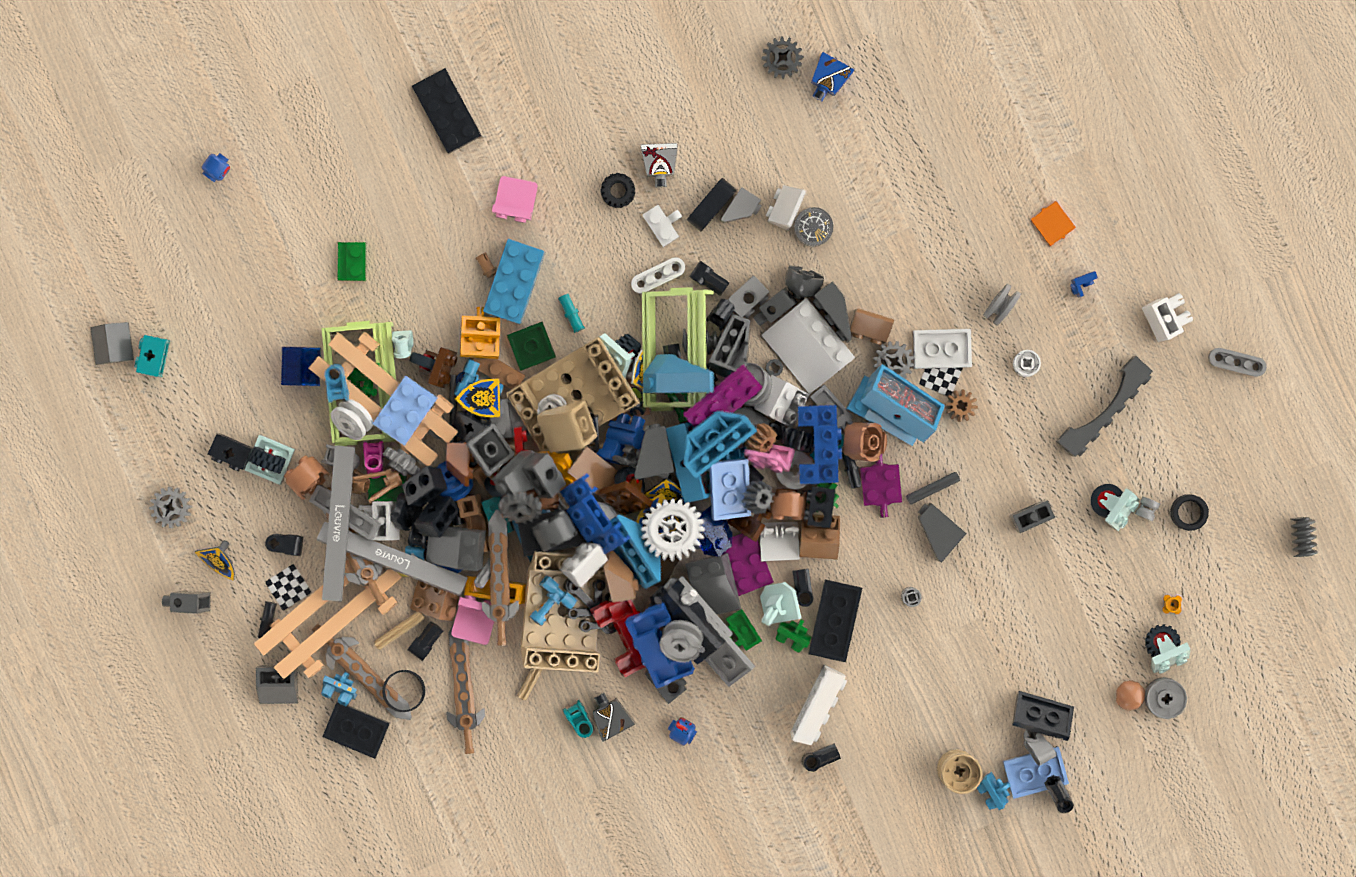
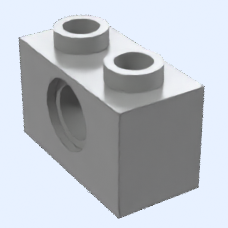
(754, 287)

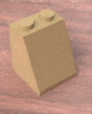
(567, 427)

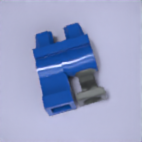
(622, 439)

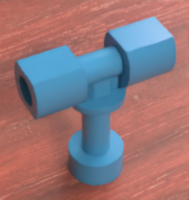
(470, 376)
(556, 596)

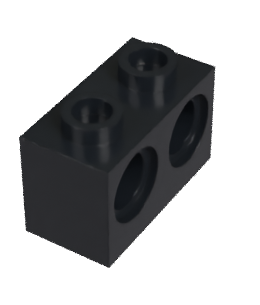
(424, 486)
(825, 507)

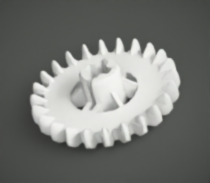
(688, 538)

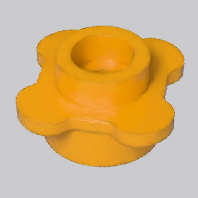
(1167, 604)

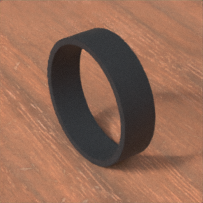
(423, 690)

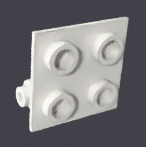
(779, 541)

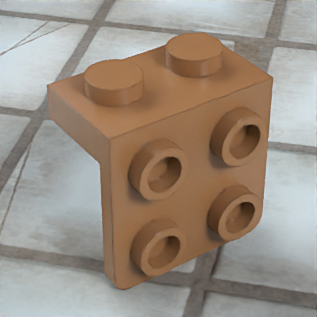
(434, 602)

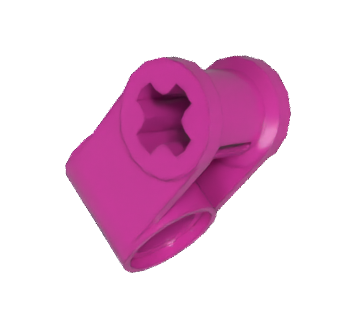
(373, 456)

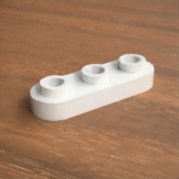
(649, 275)

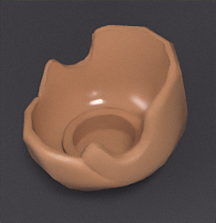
(1130, 695)

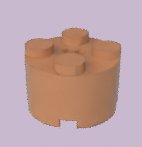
(864, 441)
(306, 476)
(788, 503)

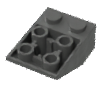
(834, 306)

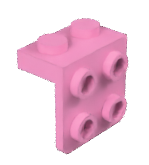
(515, 199)
(777, 459)
(472, 622)

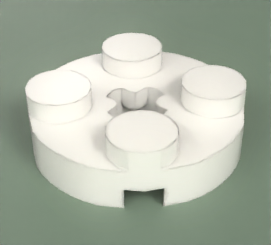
(788, 478)

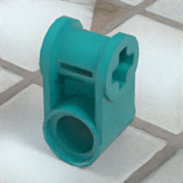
(579, 718)

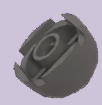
(802, 282)

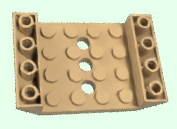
(591, 373)
(559, 640)

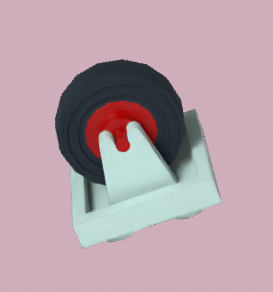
(1114, 504)

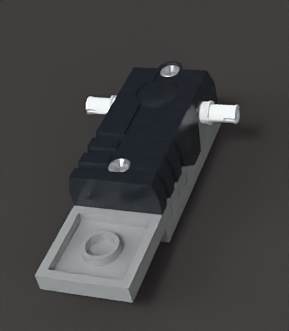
(717, 647)

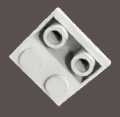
(783, 402)
(584, 563)

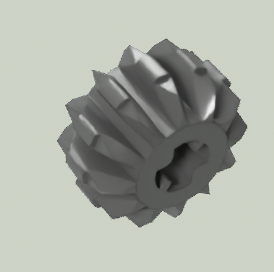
(758, 497)

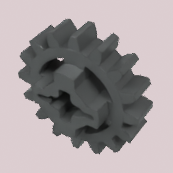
(776, 51)
(520, 507)

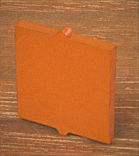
(1053, 223)

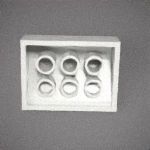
(808, 346)
(817, 705)

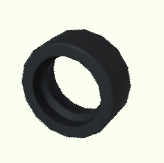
(1202, 519)

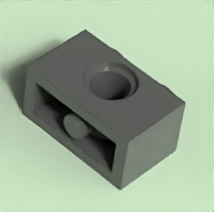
(543, 475)
(1032, 516)

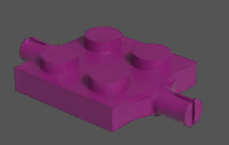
(881, 485)

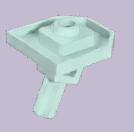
(779, 604)

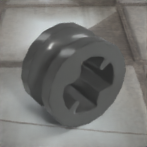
(777, 362)

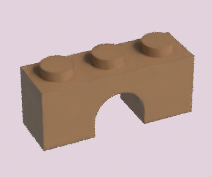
(474, 515)

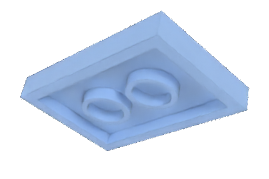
(405, 410)
(726, 488)
(1028, 777)

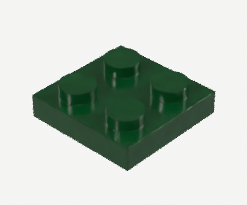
(531, 346)

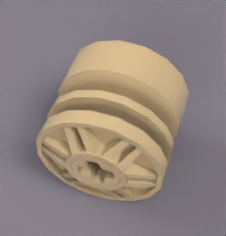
(969, 774)

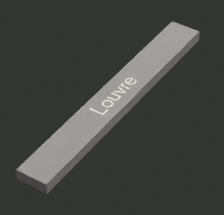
(338, 523)
(401, 562)

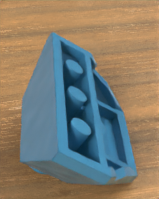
(714, 440)
(636, 555)

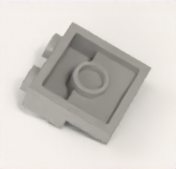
(508, 419)

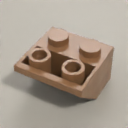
(820, 541)

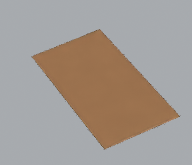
(599, 471)

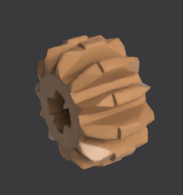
(962, 398)
(762, 439)

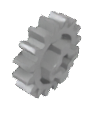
(898, 354)
(401, 462)
(174, 498)

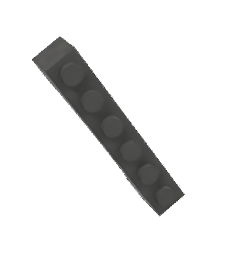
(1134, 374)

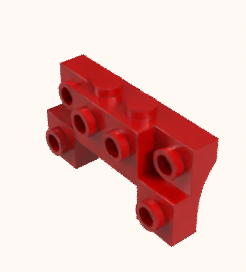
(617, 613)

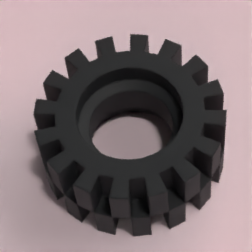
(606, 190)

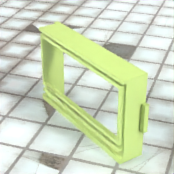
(696, 339)
(383, 354)

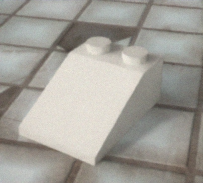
(785, 207)

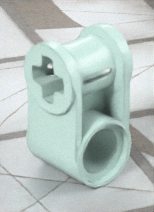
(402, 343)

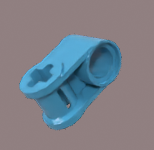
(336, 384)

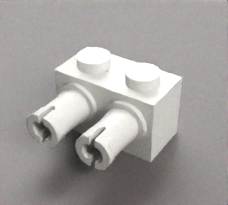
(1163, 318)
(381, 512)

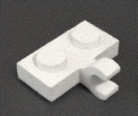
(662, 225)

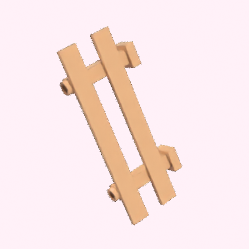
(357, 358)
(302, 652)

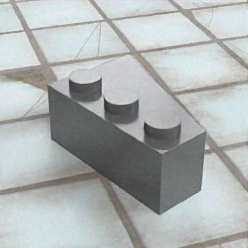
(732, 347)

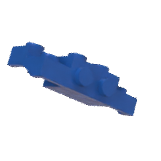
(825, 444)
(590, 517)
(647, 638)

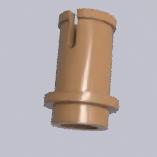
(486, 265)

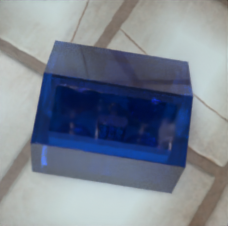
(296, 366)

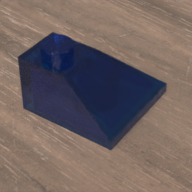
(716, 535)

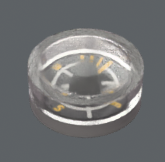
(813, 226)

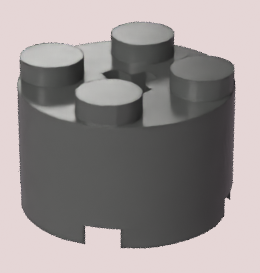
(554, 531)

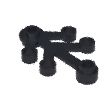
(590, 604)

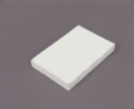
(942, 348)

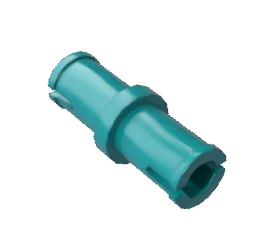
(571, 313)

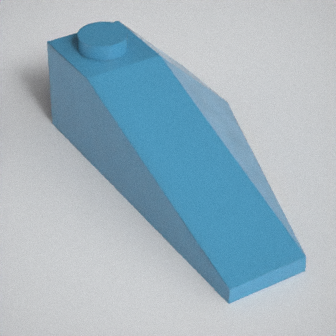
(676, 375)
(873, 417)

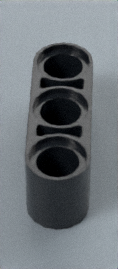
(711, 204)

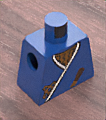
(830, 76)

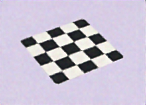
(941, 379)
(288, 587)

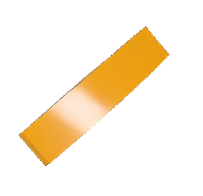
(516, 590)

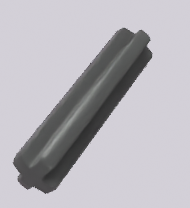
(933, 488)

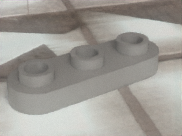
(1245, 365)

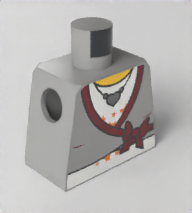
(659, 161)

